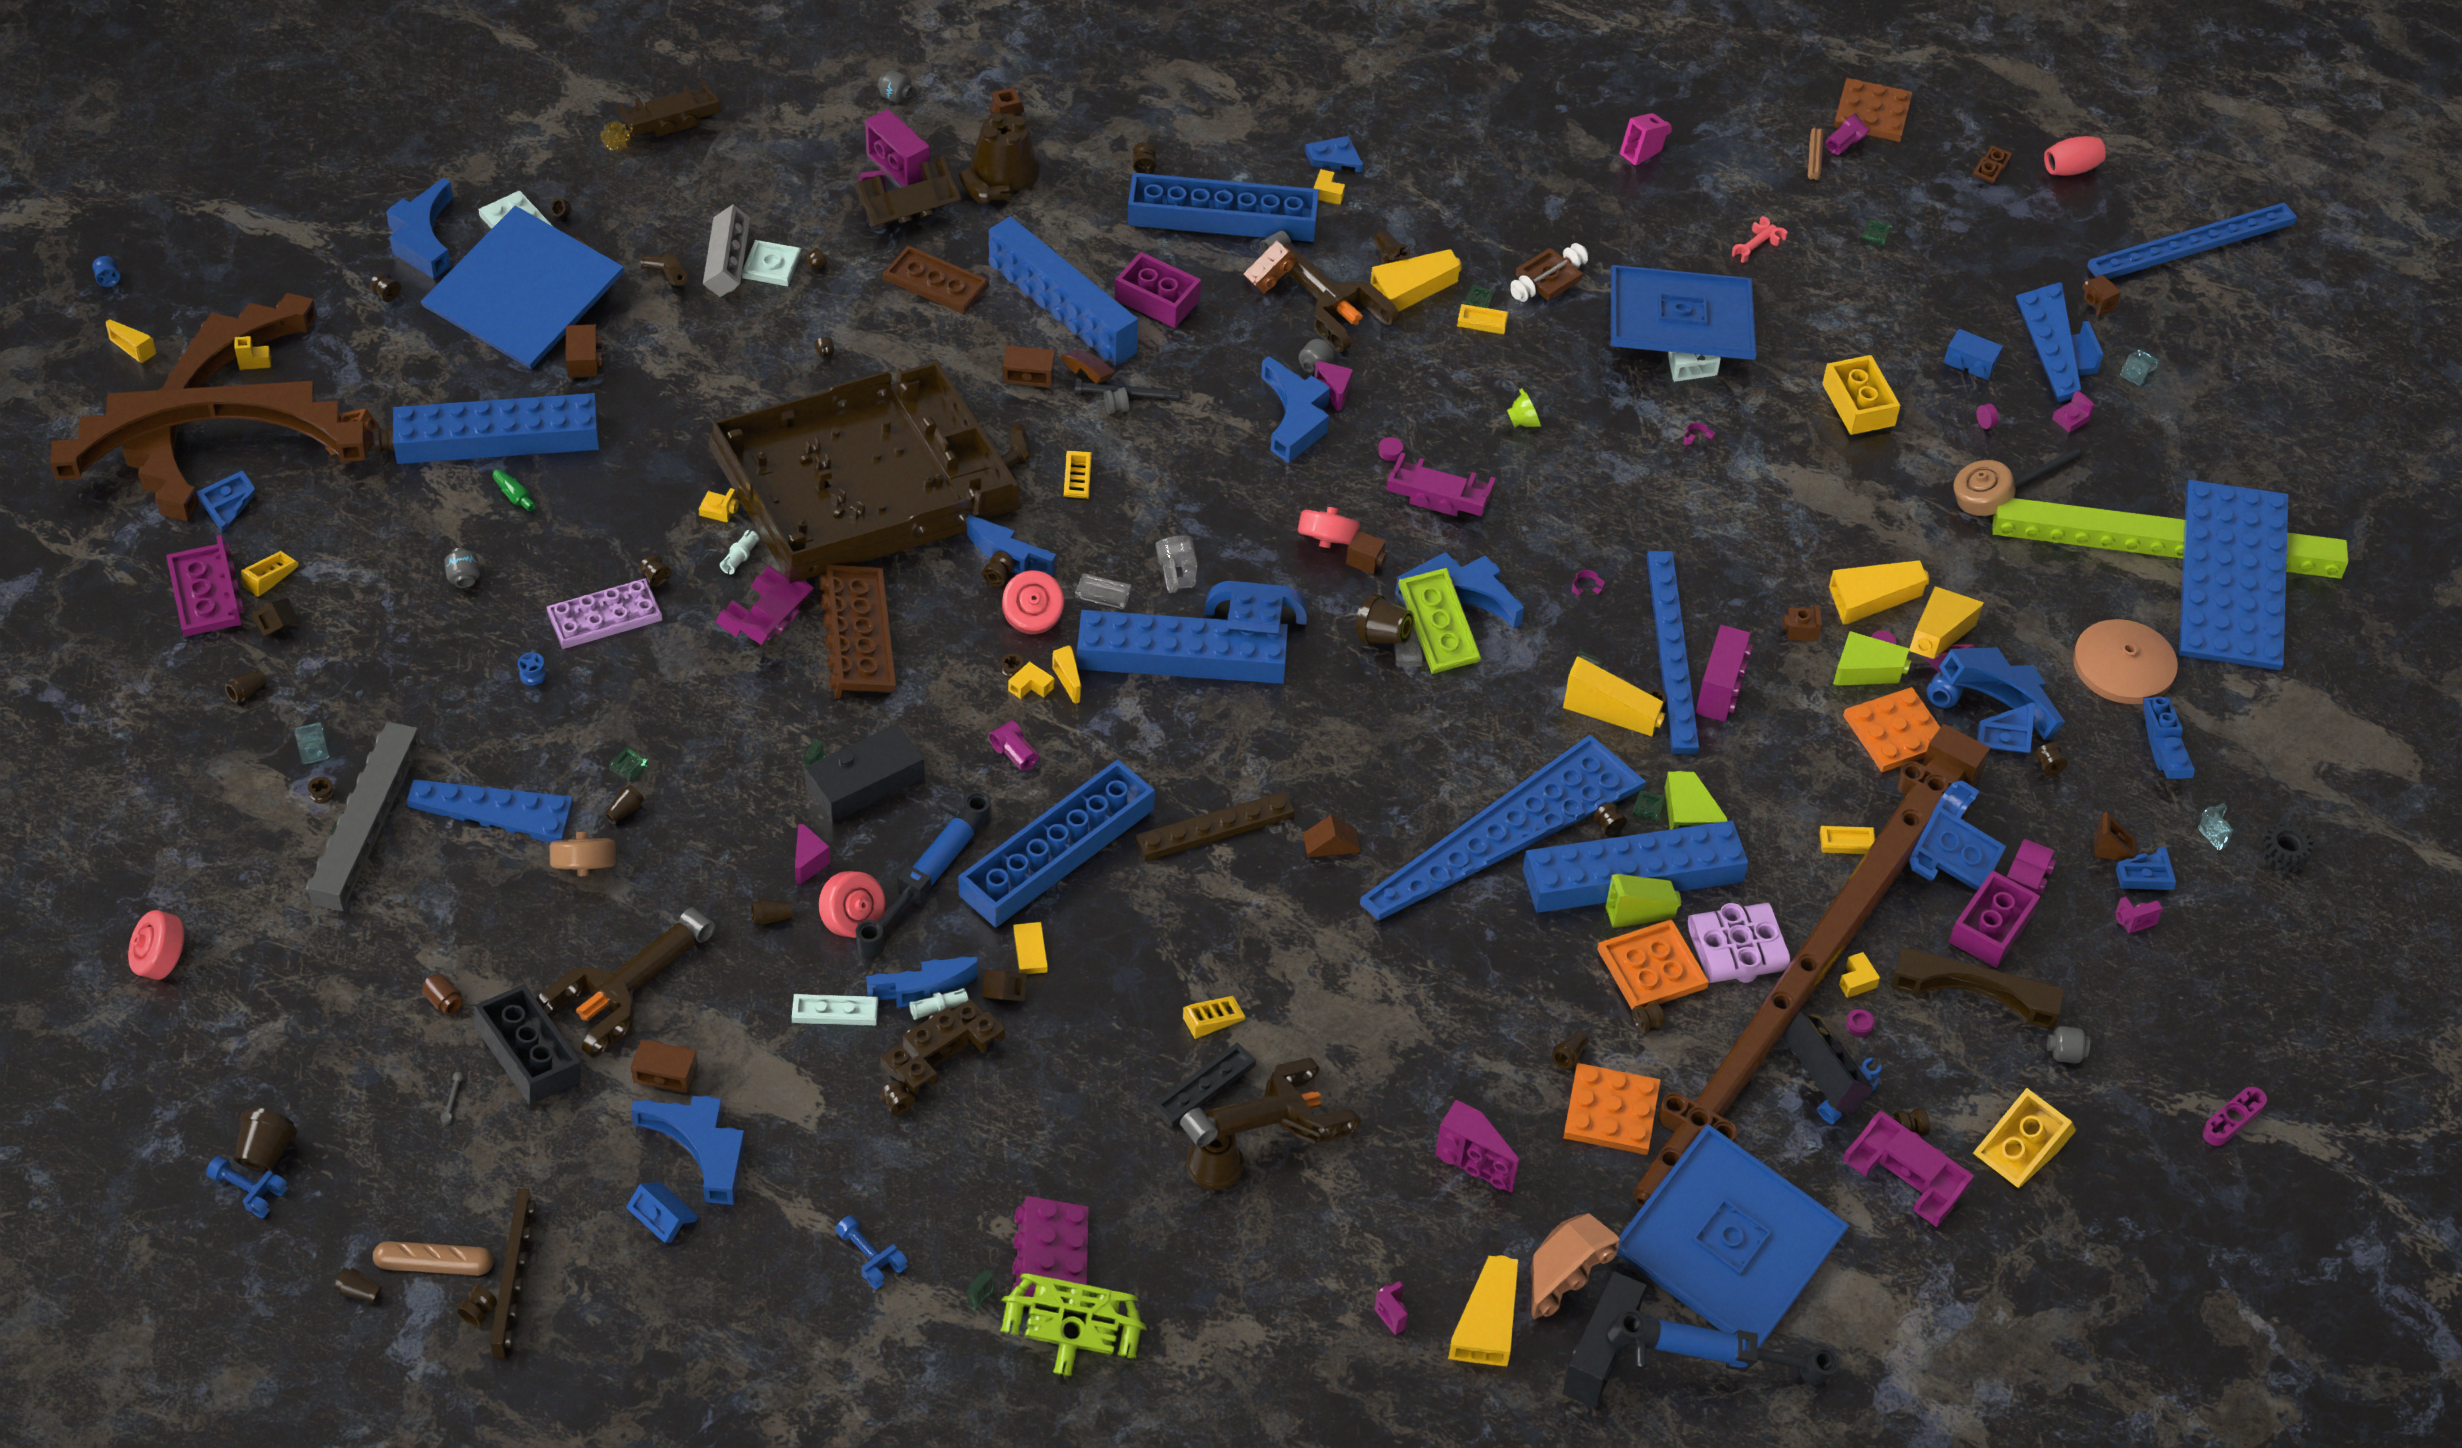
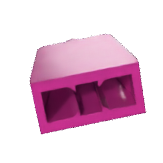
(1644, 138)

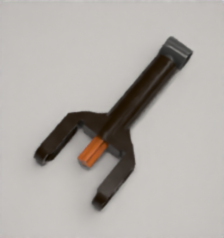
(1334, 298)
(617, 988)
(1280, 1105)

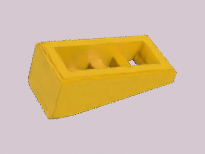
(132, 341)
(1077, 458)
(259, 577)
(1066, 670)
(1200, 1028)

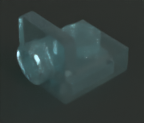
(2138, 366)
(311, 743)
(2214, 827)

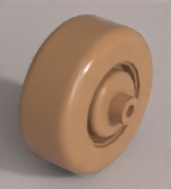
(1984, 487)
(582, 853)

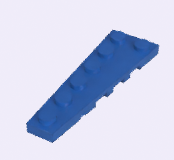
(2049, 328)
(536, 814)

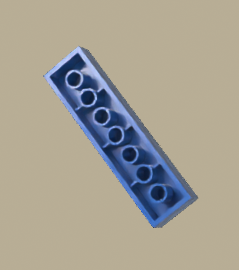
(1222, 206)
(1063, 291)
(495, 428)
(1179, 647)
(1056, 843)
(1685, 856)

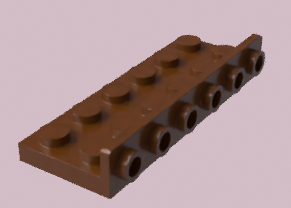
(857, 629)

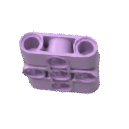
(1738, 942)

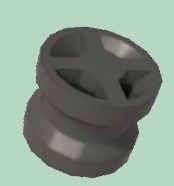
(1116, 400)

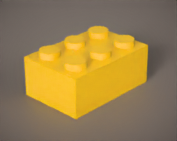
(1861, 394)

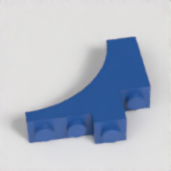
(413, 229)
(1303, 406)
(1475, 585)
(2014, 685)
(699, 1131)

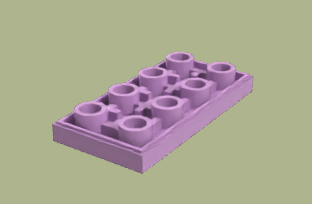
(604, 613)

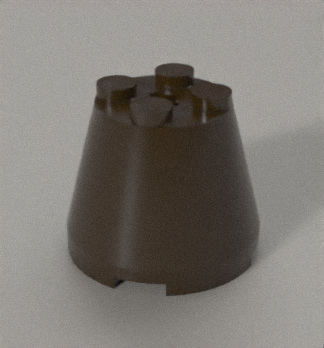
(1005, 153)

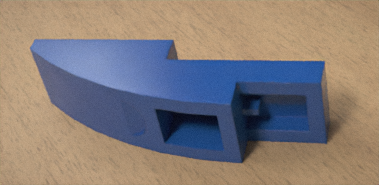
(993, 537)
(2165, 738)
(935, 977)

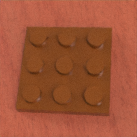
(1878, 107)

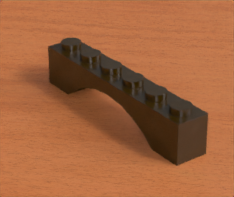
(2031, 1000)

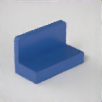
(2087, 350)
(660, 1210)

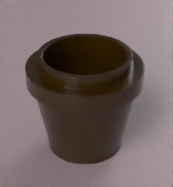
(1383, 622)
(263, 1139)
(1216, 1164)

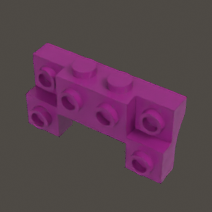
(1438, 489)
(771, 611)
(1913, 1161)

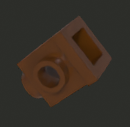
(2101, 294)
(1802, 623)

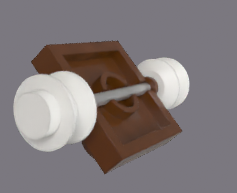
(1549, 273)

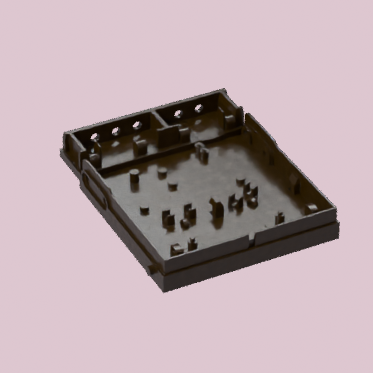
(895, 465)

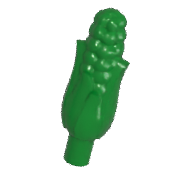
(514, 491)

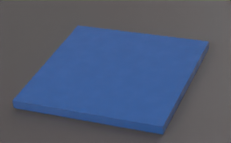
(523, 287)
(1682, 312)
(1730, 1237)

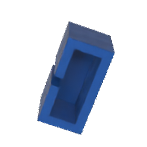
(1973, 353)

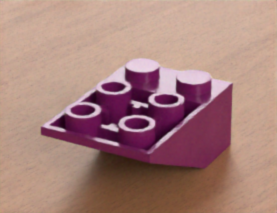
(1476, 1146)

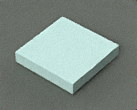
(771, 263)

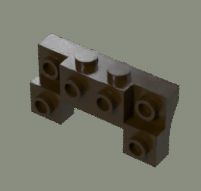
(670, 112)
(903, 203)
(936, 1041)

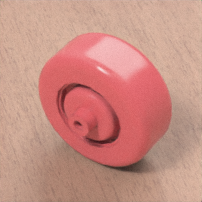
(1328, 527)
(1033, 602)
(849, 900)
(156, 944)

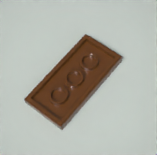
(935, 279)

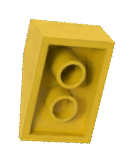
(2025, 1139)

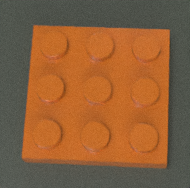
(1893, 728)
(1653, 965)
(1612, 1109)

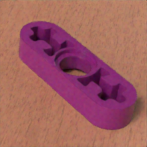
(2230, 1126)

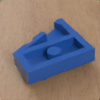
(1334, 154)
(227, 498)
(2009, 730)
(2147, 872)

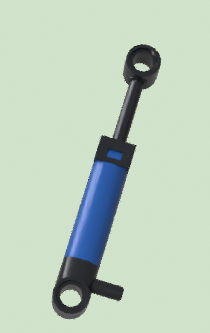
(916, 881)
(1736, 1350)

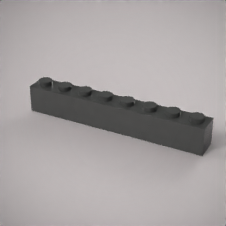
(363, 817)

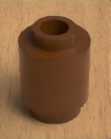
(442, 994)

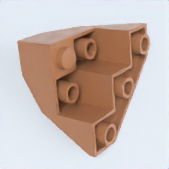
(1566, 1260)

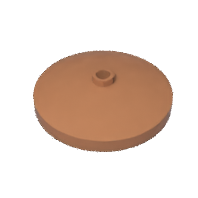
(2125, 661)

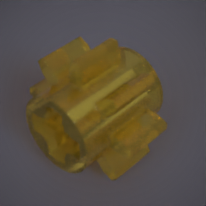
(615, 135)

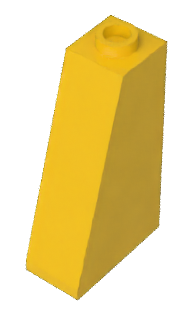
(1416, 278)
(1875, 588)
(1944, 622)
(1611, 699)
(1487, 1320)

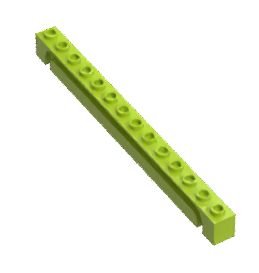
(2145, 534)

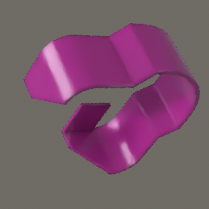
(1697, 426)
(1591, 574)

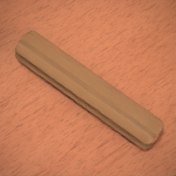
(1815, 153)

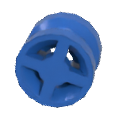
(106, 271)
(531, 668)

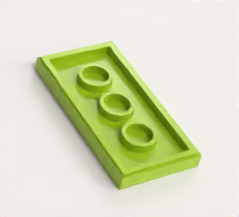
(1439, 620)

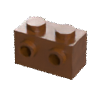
(582, 351)
(1026, 364)
(664, 1066)

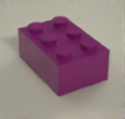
(896, 148)
(1157, 289)
(1723, 673)
(1994, 919)

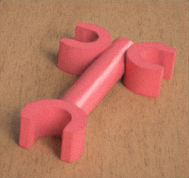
(1764, 231)

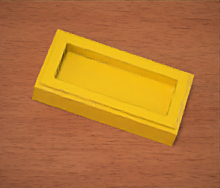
(1482, 319)
(1846, 839)
(1030, 948)

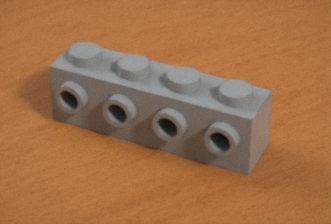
(726, 251)

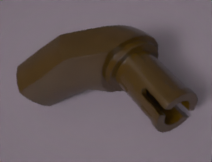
(979, 190)
(1389, 247)
(668, 264)
(1019, 448)

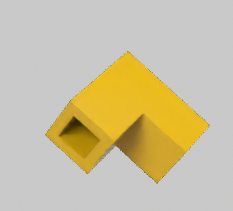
(1328, 189)
(251, 357)
(1030, 678)
(1861, 976)

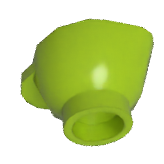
(1523, 412)

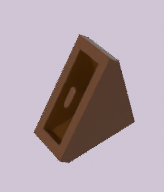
(1331, 838)
(2113, 840)

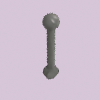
(446, 1117)

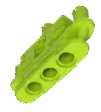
(1078, 1300)

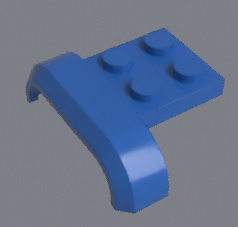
(1256, 605)
(1955, 843)

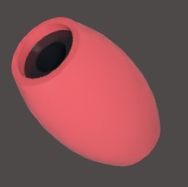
(2075, 155)

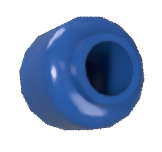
(1942, 693)

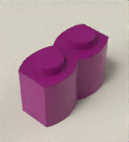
(2031, 866)

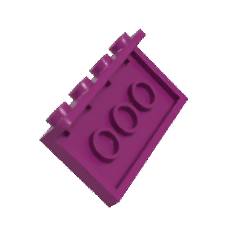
(205, 588)
(1051, 1241)

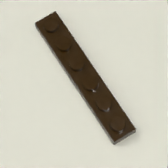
(1214, 826)
(511, 1282)

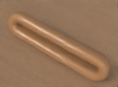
(433, 1258)

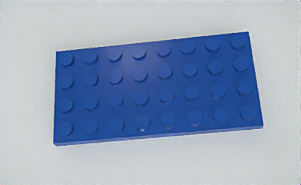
(2234, 575)

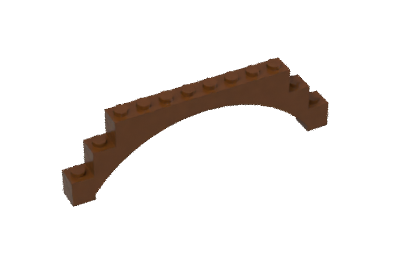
(206, 355)
(142, 412)

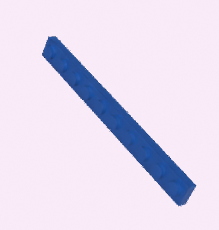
(2192, 241)
(1672, 653)

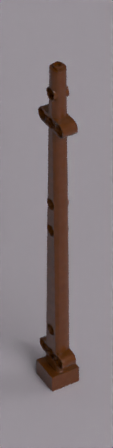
(1948, 759)

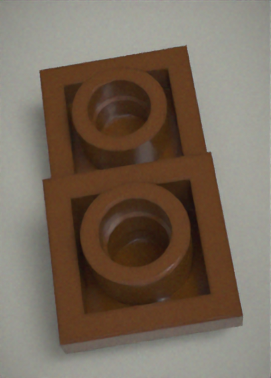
(1992, 164)
(1081, 361)

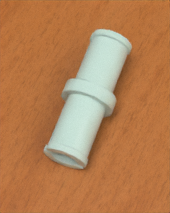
(739, 552)
(938, 1003)

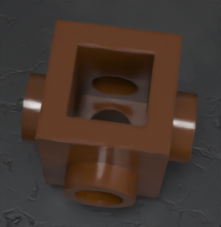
(1006, 102)

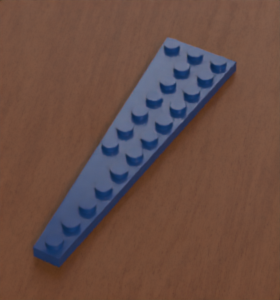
(1538, 807)

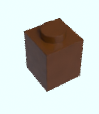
(1366, 552)

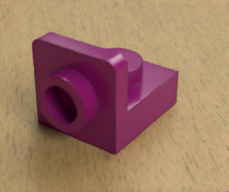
(2074, 413)
(2137, 918)
(1390, 1308)

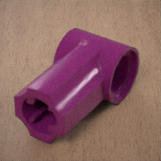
(1849, 132)
(1011, 741)

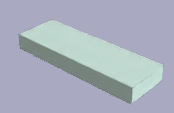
(835, 1009)

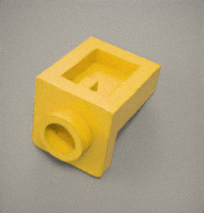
(719, 506)

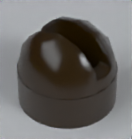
(558, 210)
(816, 259)
(824, 346)

